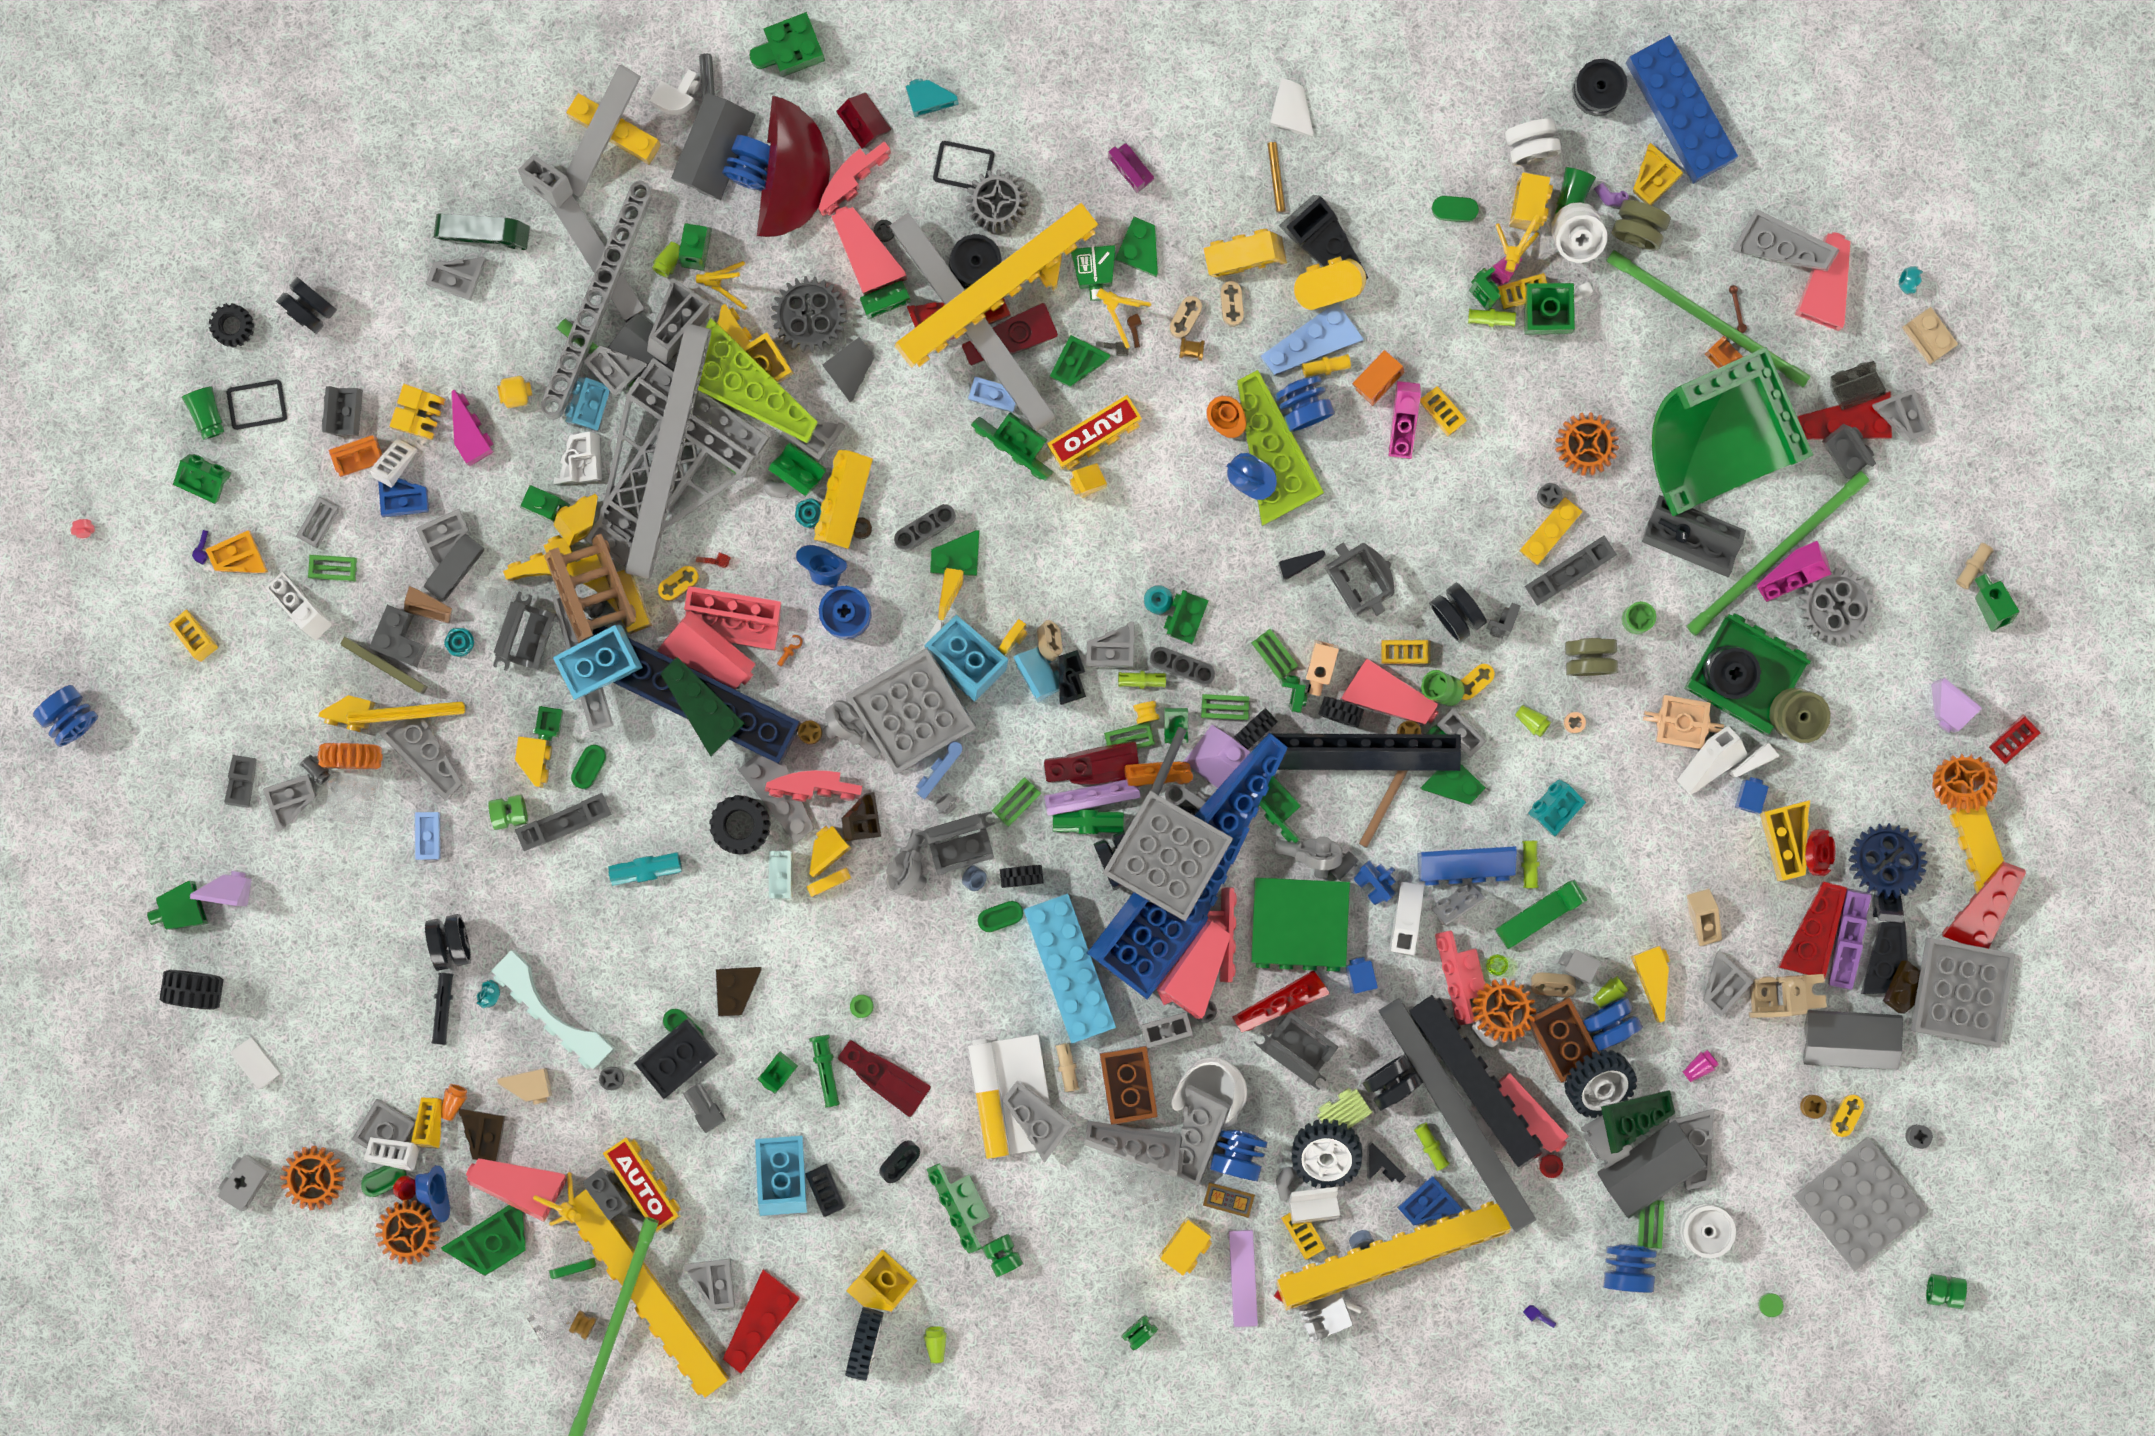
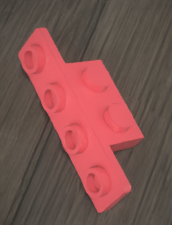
(1227, 917)
(1462, 976)

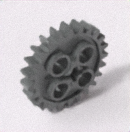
(788, 316)

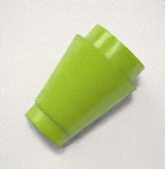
(666, 261)
(1533, 720)
(1611, 991)
(935, 1343)

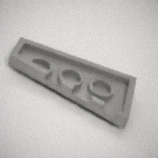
(421, 750)
(1141, 1146)

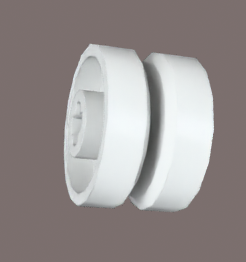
(1533, 142)
(1579, 232)
(1695, 1222)

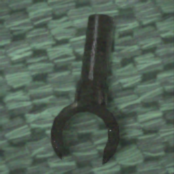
(1118, 346)

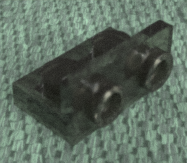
(1856, 385)

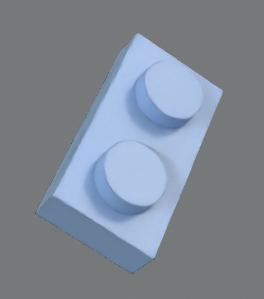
(991, 394)
(427, 835)

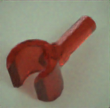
(722, 560)

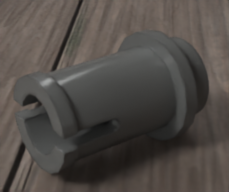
(315, 770)
(1348, 862)

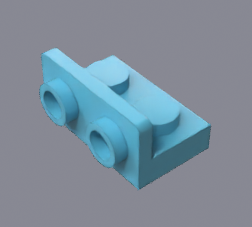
(587, 403)

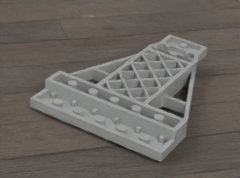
(711, 428)

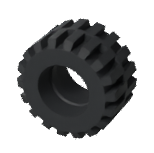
(722, 813)
(191, 989)

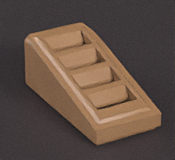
(426, 606)

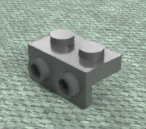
(342, 411)
(607, 1193)

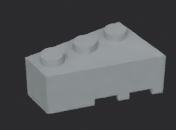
(678, 309)

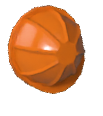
(1226, 416)

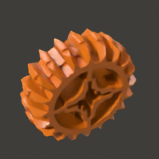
(1595, 451)
(350, 756)
(1969, 776)
(1506, 1019)
(299, 1194)
(411, 1242)

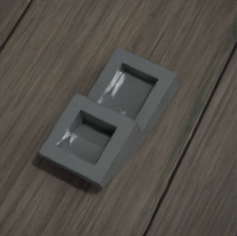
(241, 781)

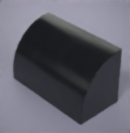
(1307, 219)

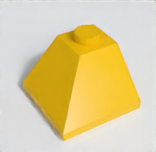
(827, 850)
(881, 1283)

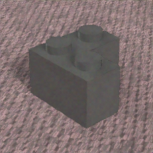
(391, 637)

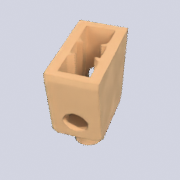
(1324, 656)

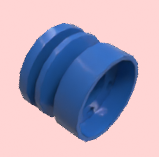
(750, 167)
(1305, 403)
(67, 719)
(1239, 1155)
(1630, 1269)

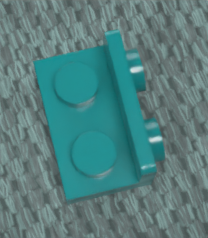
(1557, 807)

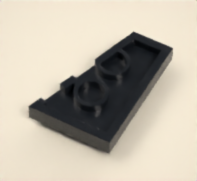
(1330, 243)
(1886, 955)

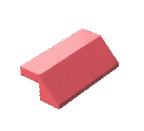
(737, 617)

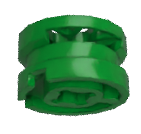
(1141, 1335)

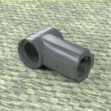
(707, 1112)

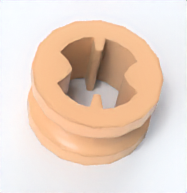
(1576, 729)

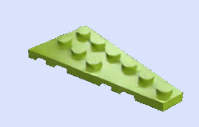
(742, 383)
(1276, 446)

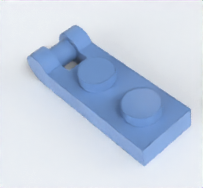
(939, 768)

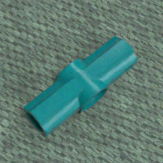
(645, 869)

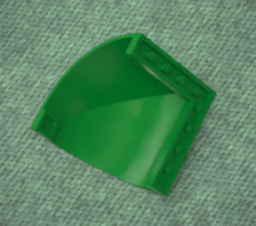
(1725, 432)

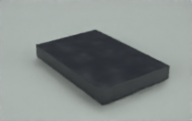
(676, 1058)

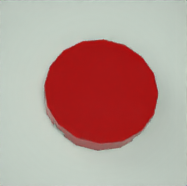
(1820, 852)

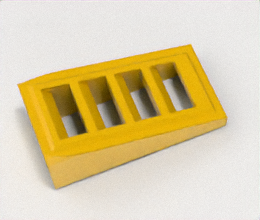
(1540, 278)
(1448, 430)
(951, 585)
(201, 648)
(1426, 651)
(421, 1135)
(1312, 1251)

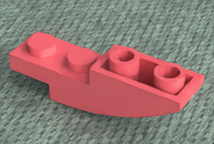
(844, 183)
(803, 783)

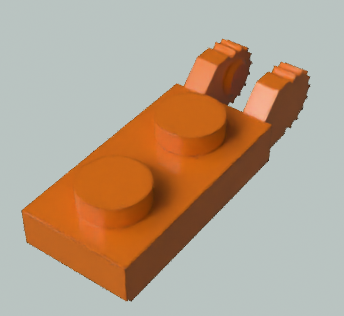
(1146, 773)

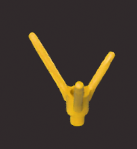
(1514, 253)
(714, 280)
(1112, 301)
(566, 1209)

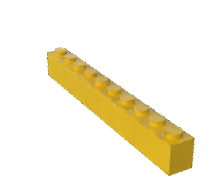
(996, 285)
(1392, 1256)
(650, 1299)

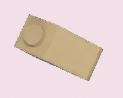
(1704, 917)
(529, 1086)

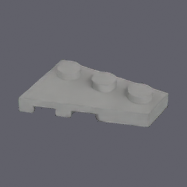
(1037, 1118)
(1699, 1131)

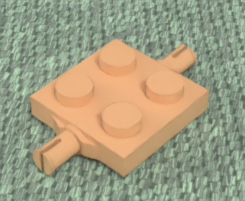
(1683, 722)

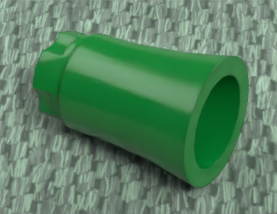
(1574, 187)
(204, 412)

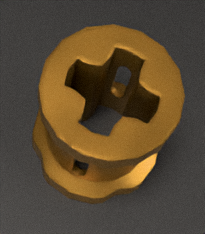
(1192, 349)

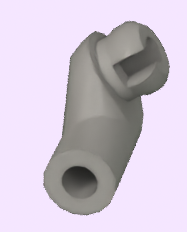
(777, 489)
(1284, 1180)

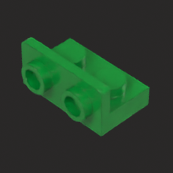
(1484, 291)
(885, 300)
(797, 469)
(201, 477)
(1186, 617)

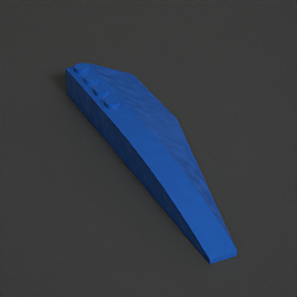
(1147, 940)

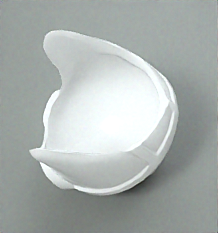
(1217, 1079)

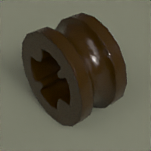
(859, 535)

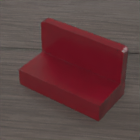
(863, 119)

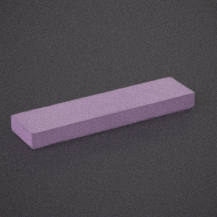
(1090, 797)
(1243, 1278)

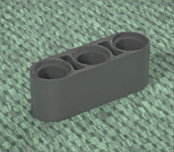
(913, 528)
(454, 567)
(1170, 666)

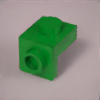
(1298, 695)
(1172, 720)
(548, 723)
(777, 1072)

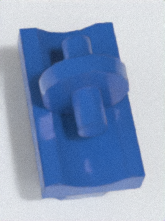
(1381, 881)

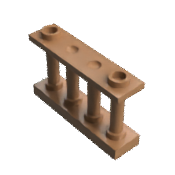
(575, 605)

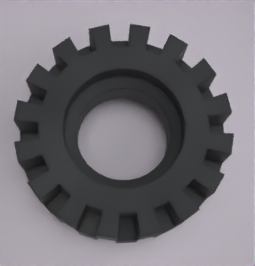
(231, 311)
(1341, 711)
(1256, 728)
(1021, 876)

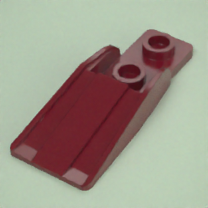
(1019, 332)
(1092, 765)
(885, 1078)

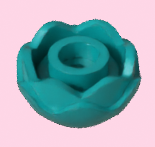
(1910, 279)
(803, 508)
(1158, 592)
(452, 639)
(489, 994)

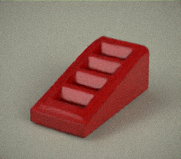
(2022, 720)

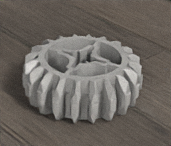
(1007, 202)

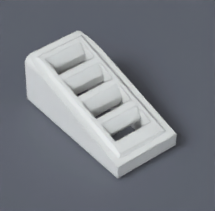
(391, 478)
(1758, 756)
(406, 1157)

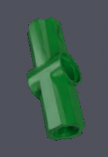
(1088, 822)

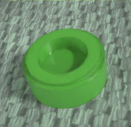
(861, 1006)
(1770, 1305)

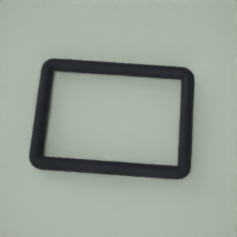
(962, 146)
(255, 385)

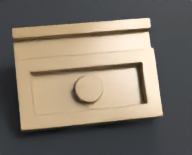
(1930, 335)

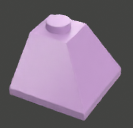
(1952, 706)
(1216, 756)
(226, 889)

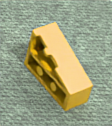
(1244, 253)
(1787, 838)

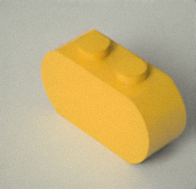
(1329, 283)

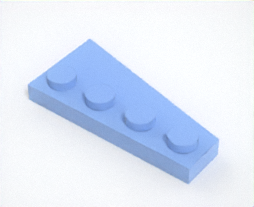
(1318, 337)

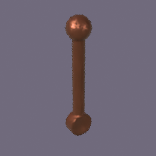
(1741, 327)

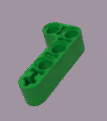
(1541, 913)

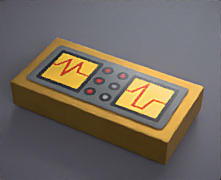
(1228, 1200)

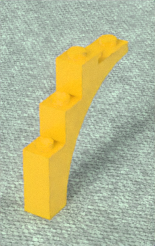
(538, 567)

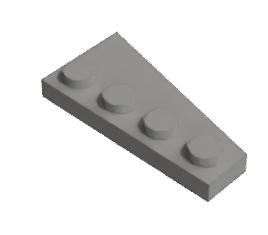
(1781, 242)
(788, 812)
(1200, 1132)

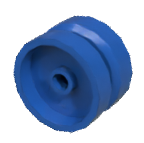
(835, 602)
(1613, 1027)

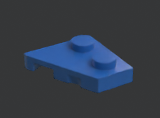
(402, 499)
(1428, 1203)

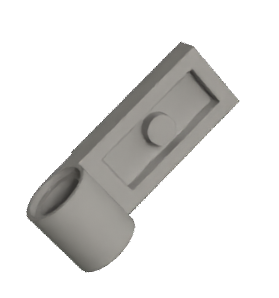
(1196, 800)

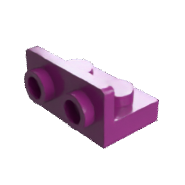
(1130, 167)

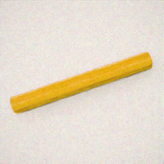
(407, 712)

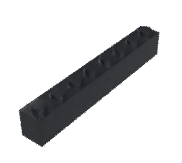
(1371, 752)
(1476, 1082)

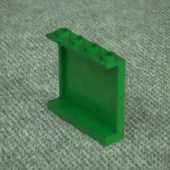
(1778, 667)
(1300, 923)

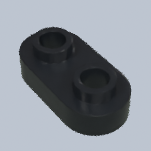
(899, 1161)

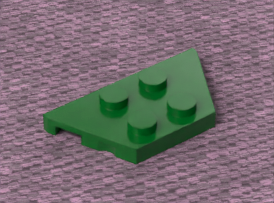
(490, 1242)

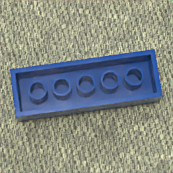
(1681, 109)

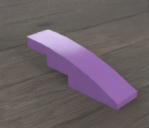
(1849, 939)

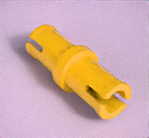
(1326, 366)

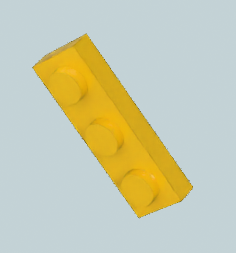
(1550, 531)

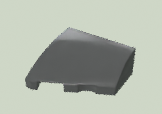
(849, 367)

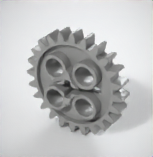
(1855, 595)

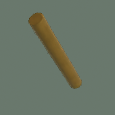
(1276, 177)

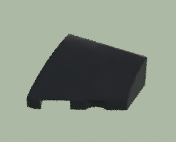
(1069, 680)

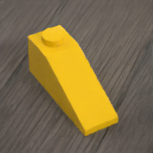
(1653, 975)

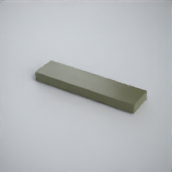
(383, 665)

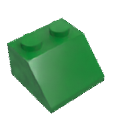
(1549, 309)

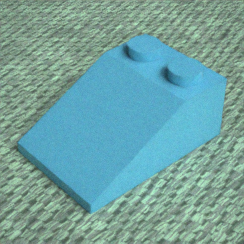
(967, 657)
(597, 661)
(1037, 673)
(780, 1175)

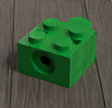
(789, 45)

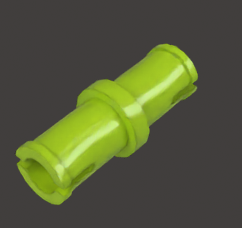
(1492, 317)
(1142, 679)
(1530, 864)
(1431, 1146)

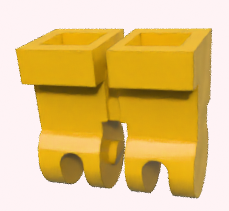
(413, 401)

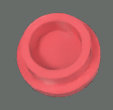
(82, 528)

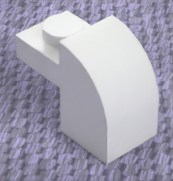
(674, 100)

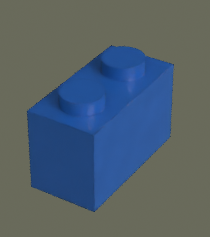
(1361, 975)

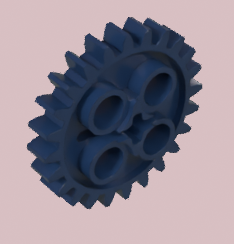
(1903, 876)

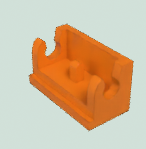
(1722, 353)
(1378, 377)
(356, 455)

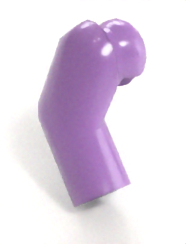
(1610, 198)

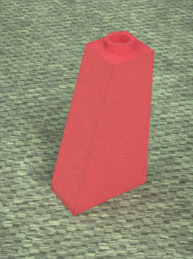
(868, 256)
(1827, 290)
(707, 652)
(1386, 694)
(1196, 972)
(1538, 1119)
(517, 1185)

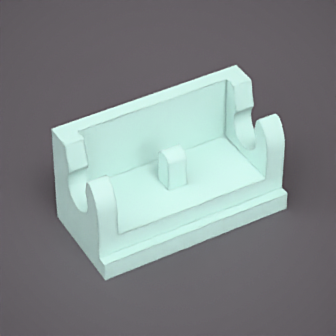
(780, 874)

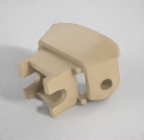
(1796, 996)

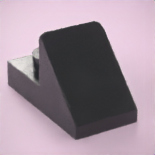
(1888, 909)
(1377, 1160)

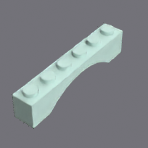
(518, 977)

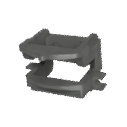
(1377, 566)
(533, 638)
(959, 848)
(1300, 1044)

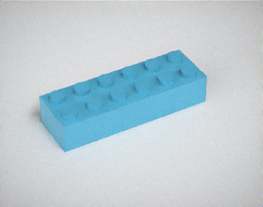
(1069, 968)

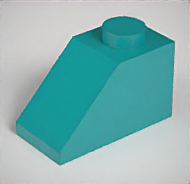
(929, 97)

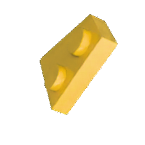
(1655, 176)
(1015, 635)

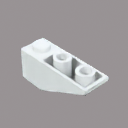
(298, 606)
(1713, 759)
(1407, 919)

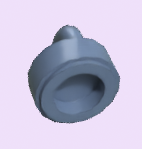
(974, 878)
(1361, 1239)

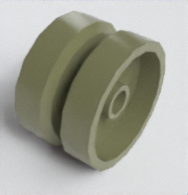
(1641, 225)
(1591, 657)
(1800, 715)

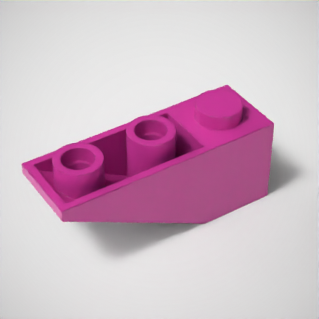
(1404, 419)
(468, 437)
(1797, 570)

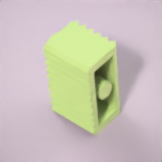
(1348, 1109)

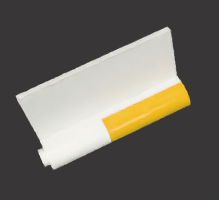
(994, 1072)

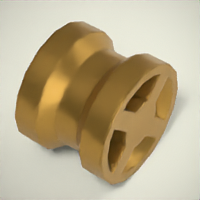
(1410, 727)
(809, 728)
(1807, 1105)
(582, 1325)

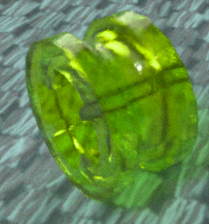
(1491, 960)

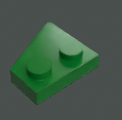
(1139, 247)
(1077, 362)
(957, 554)
(1454, 785)

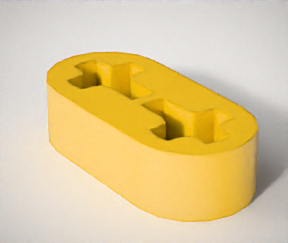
(675, 578)
(1478, 686)
(828, 882)
(1841, 1113)

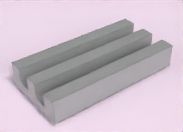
(326, 526)

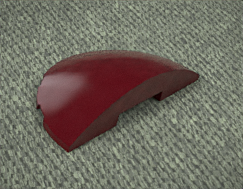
(795, 172)

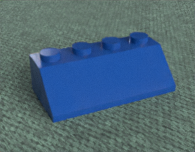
(1467, 863)

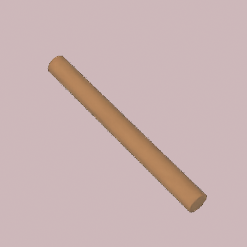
(1382, 808)

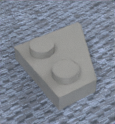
(456, 276)
(614, 368)
(1904, 414)
(821, 439)
(441, 535)
(1112, 649)
(289, 799)
(1724, 984)
(713, 1281)

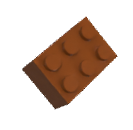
(1562, 1037)
(1128, 1085)

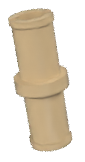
(1974, 566)
(1067, 1067)

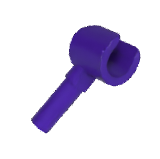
(198, 554)
(1532, 1313)

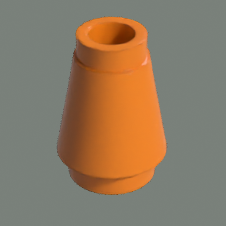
(452, 1101)

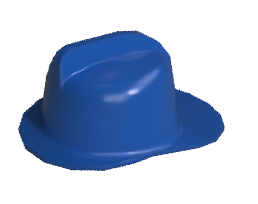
(1251, 476)
(822, 564)
(433, 1193)

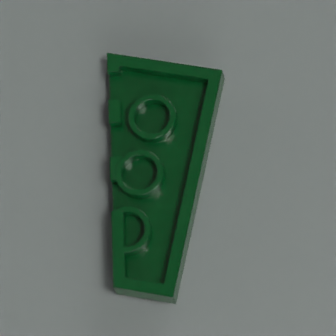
(703, 708)
(1635, 1117)

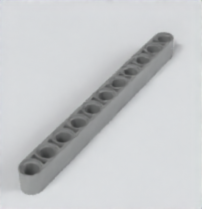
(596, 288)
(981, 334)
(668, 451)

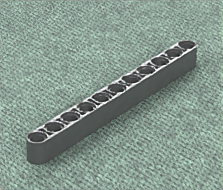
(1457, 1115)

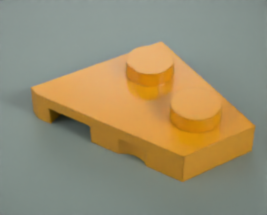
(237, 555)

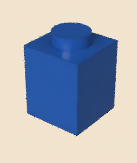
(1752, 795)

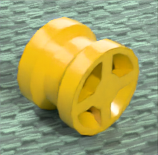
(1146, 712)

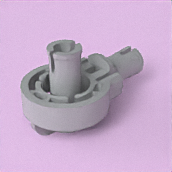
(848, 727)
(1313, 853)
(907, 867)

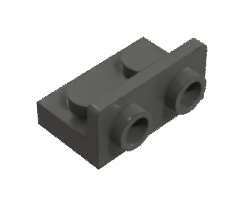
(1848, 450)
(1507, 619)

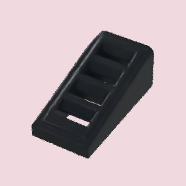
(1294, 565)
(821, 1202)

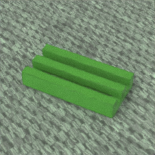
(353, 569)
(1286, 669)
(1245, 708)
(1128, 729)
(1030, 787)
(1649, 1244)

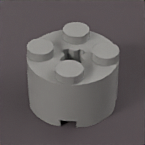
(1599, 1144)

